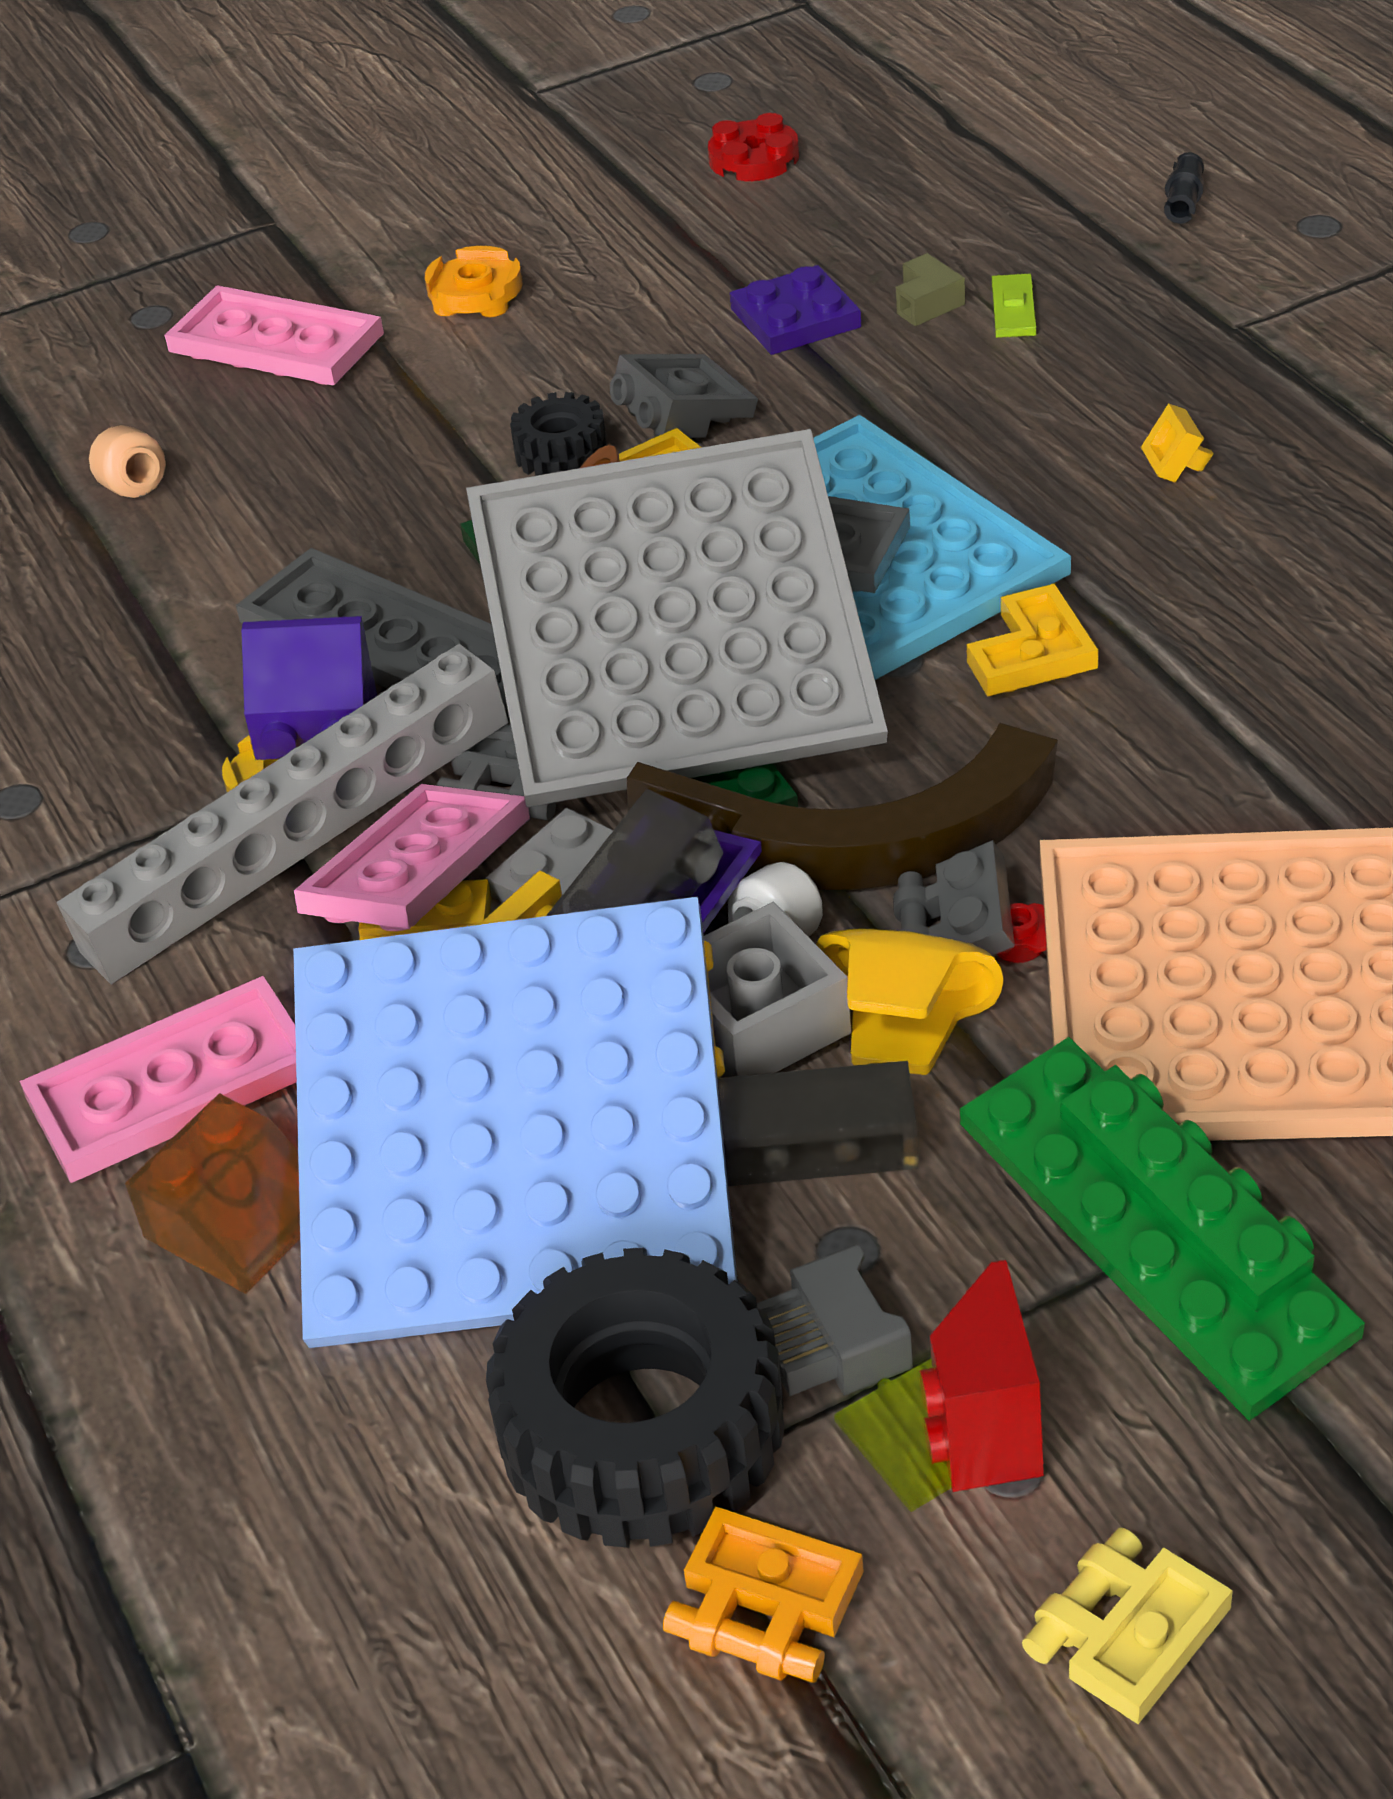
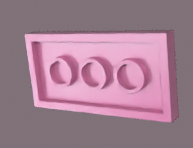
(275, 335)
(411, 857)
(162, 1077)

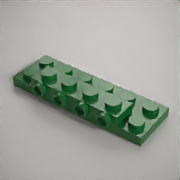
(1166, 1223)

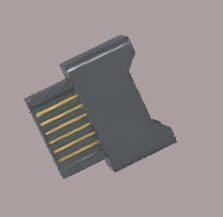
(835, 1328)

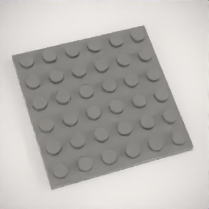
(673, 616)

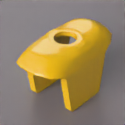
(909, 991)

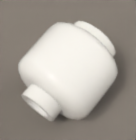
(784, 885)

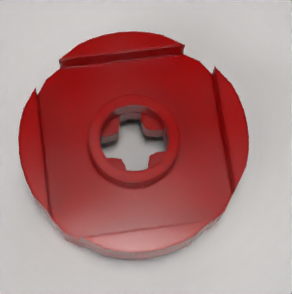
(753, 147)

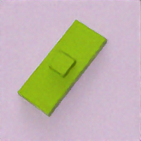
(1013, 305)

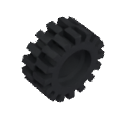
(557, 433)

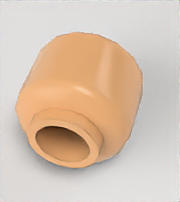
(127, 461)

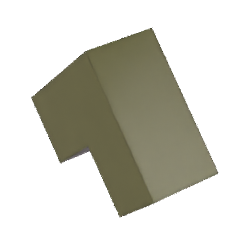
(928, 290)

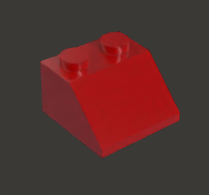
(983, 1389)

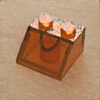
(222, 1194)

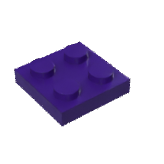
(795, 309)

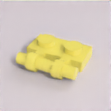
(1145, 1636)

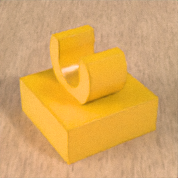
(1175, 444)

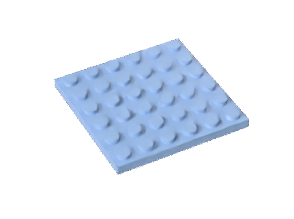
(501, 1114)

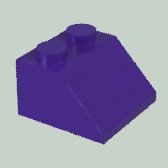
(302, 679)

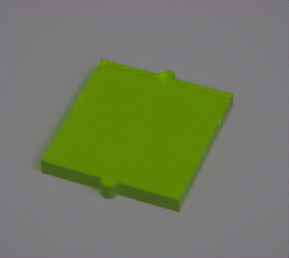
(892, 1438)

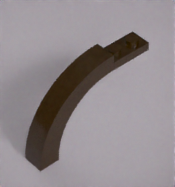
(882, 840)

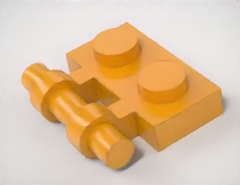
(770, 1572)

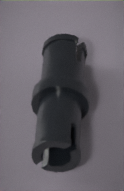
(1184, 188)

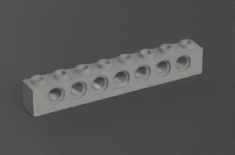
(283, 813)

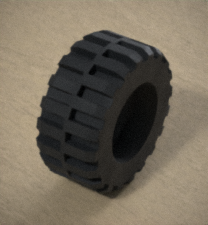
(653, 1472)

